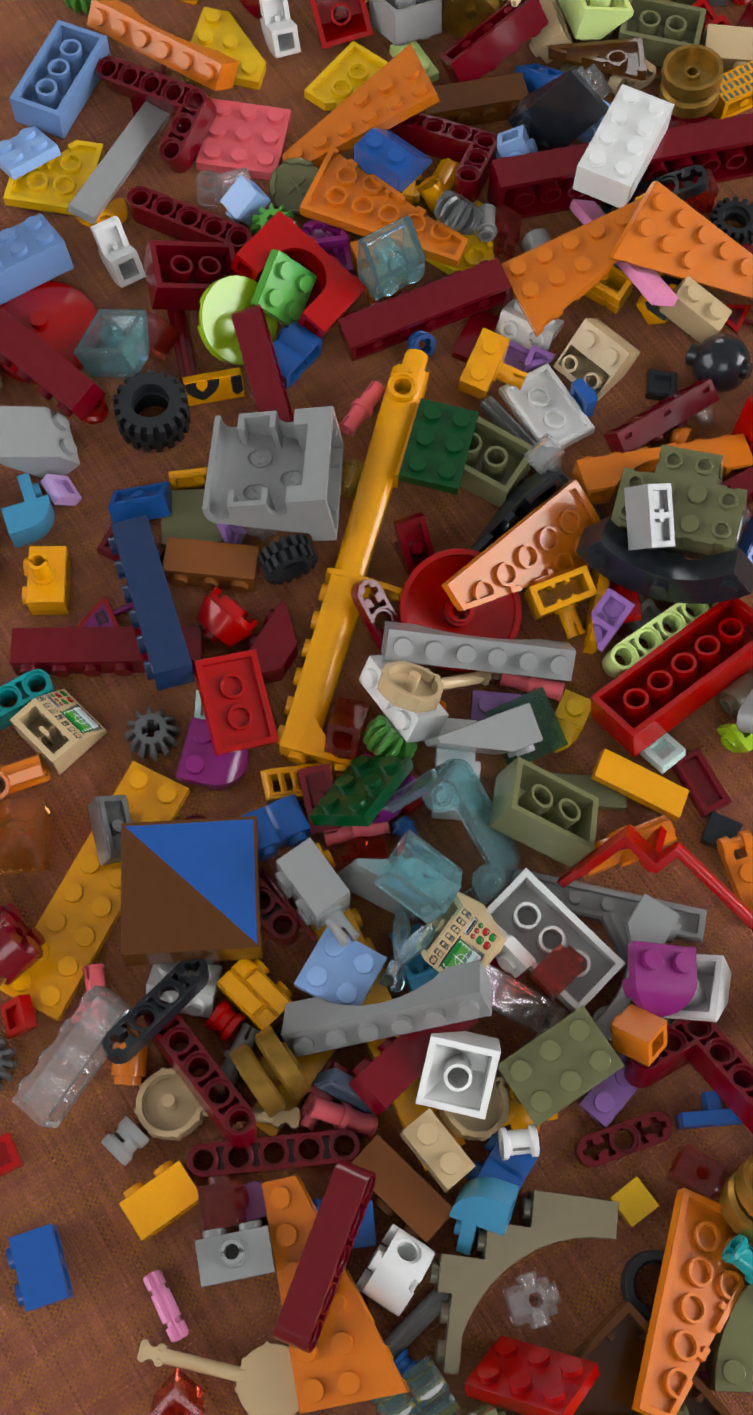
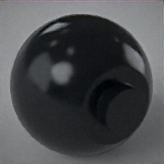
(722, 360)

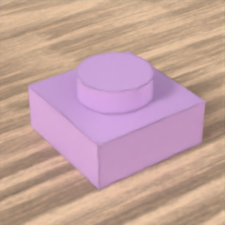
(61, 490)

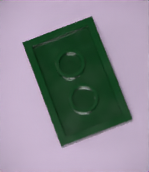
(438, 446)
(361, 791)

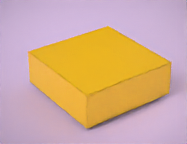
(634, 1201)

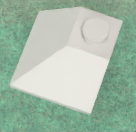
(711, 991)
(459, 1073)

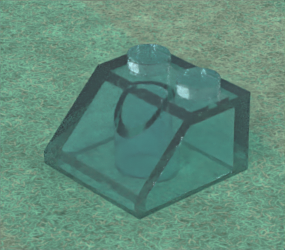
(390, 258)
(115, 343)
(420, 878)

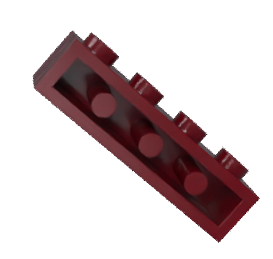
(493, 40)

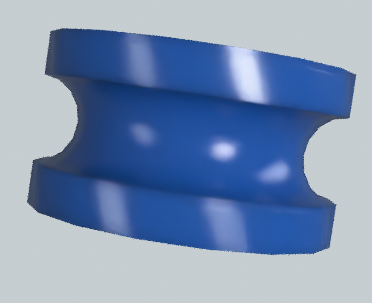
(427, 338)
(404, 1363)

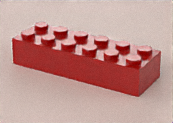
(677, 677)

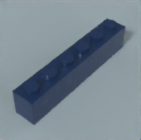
(152, 604)

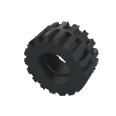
(149, 391)

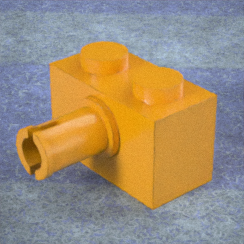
(488, 365)
(47, 580)
(561, 597)

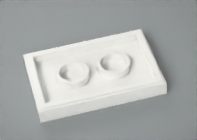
(547, 408)

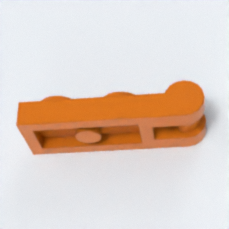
(741, 870)

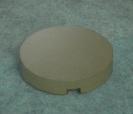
(291, 182)

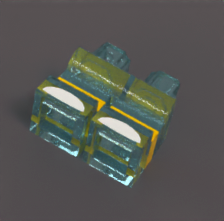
(429, 1392)

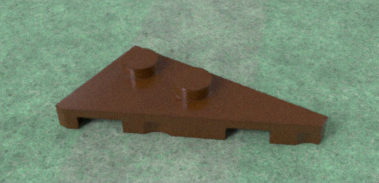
(616, 57)

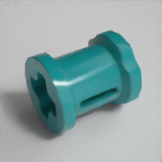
(740, 1255)

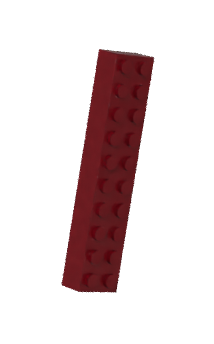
(545, 179)

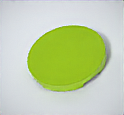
(215, 317)

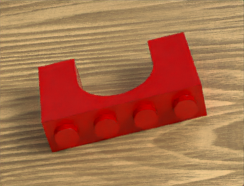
(337, 286)

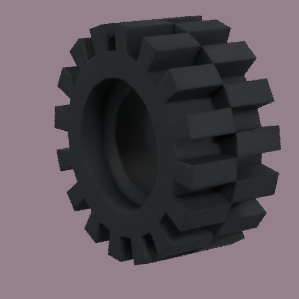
(738, 212)
(287, 559)

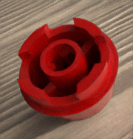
(224, 619)

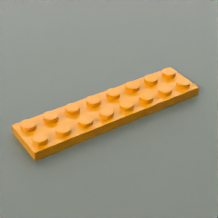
(90, 901)

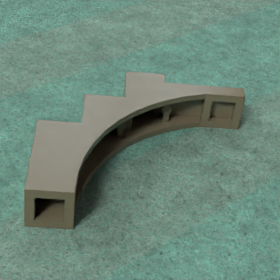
(466, 1279)

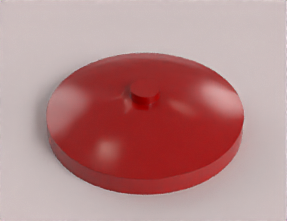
(56, 316)
(428, 605)

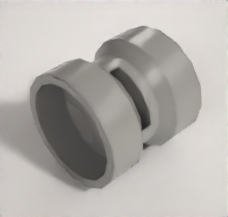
(125, 1140)

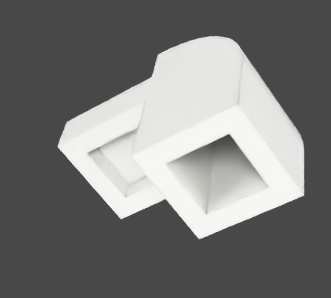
(278, 28)
(116, 253)

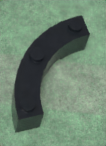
(663, 573)

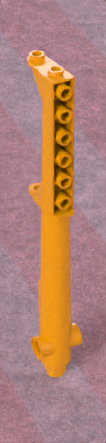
(334, 624)

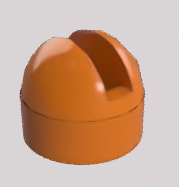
(681, 435)

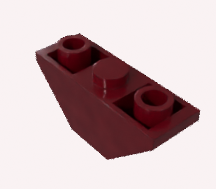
(275, 644)

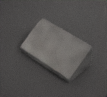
(106, 817)

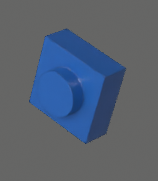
(584, 396)

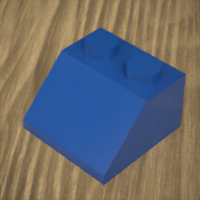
(390, 158)

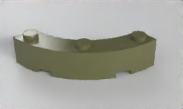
(731, 1354)

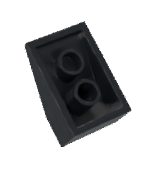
(559, 111)

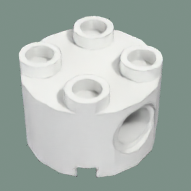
(395, 1270)

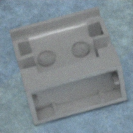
(277, 472)

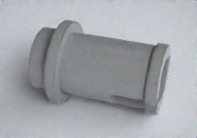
(487, 229)

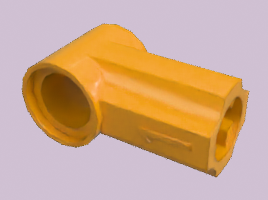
(441, 180)

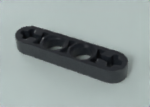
(686, 174)
(151, 1005)

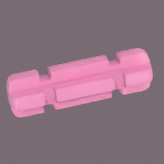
(166, 1305)

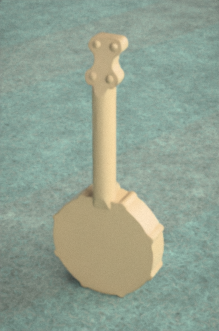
(419, 689)
(172, 1111)
(476, 1128)
(262, 1381)

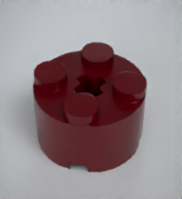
(18, 944)

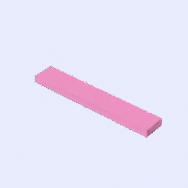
(644, 279)

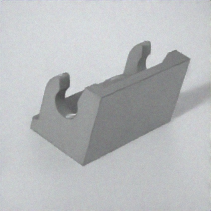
(649, 516)

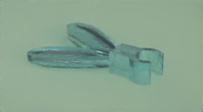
(405, 949)

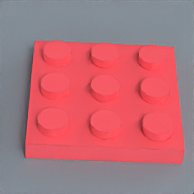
(245, 138)

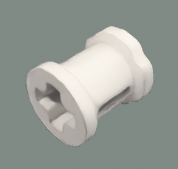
(518, 1142)

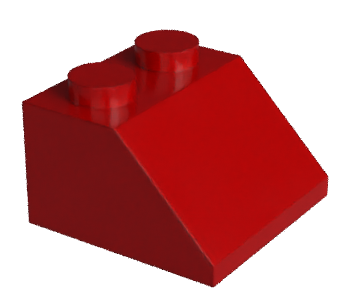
(340, 21)

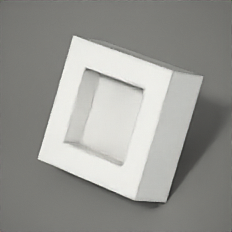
(514, 957)

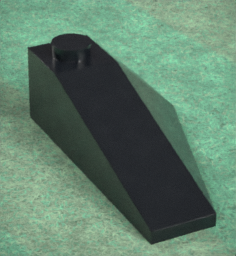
(522, 500)

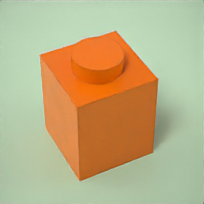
(639, 1034)

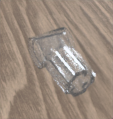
(213, 186)
(545, 455)

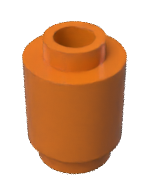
(132, 1071)

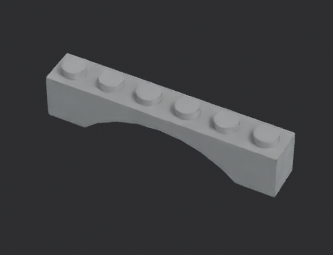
(507, 656)
(648, 923)
(451, 997)

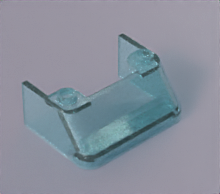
(458, 787)

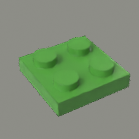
(283, 288)

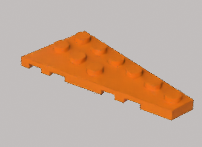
(381, 102)
(365, 203)
(682, 243)
(565, 267)
(529, 552)
(689, 1305)
(350, 1356)

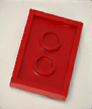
(235, 702)
(531, 1379)

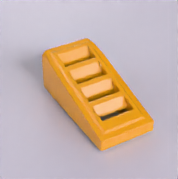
(280, 774)

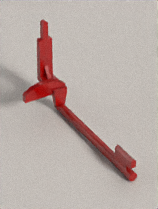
(655, 859)

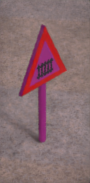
(102, 615)

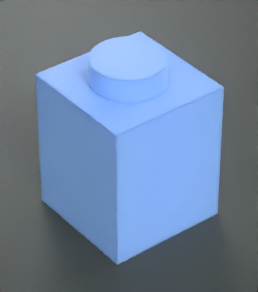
(244, 200)

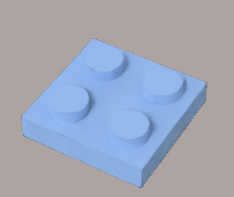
(26, 152)
(340, 973)

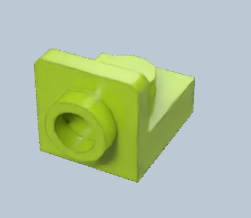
(734, 739)

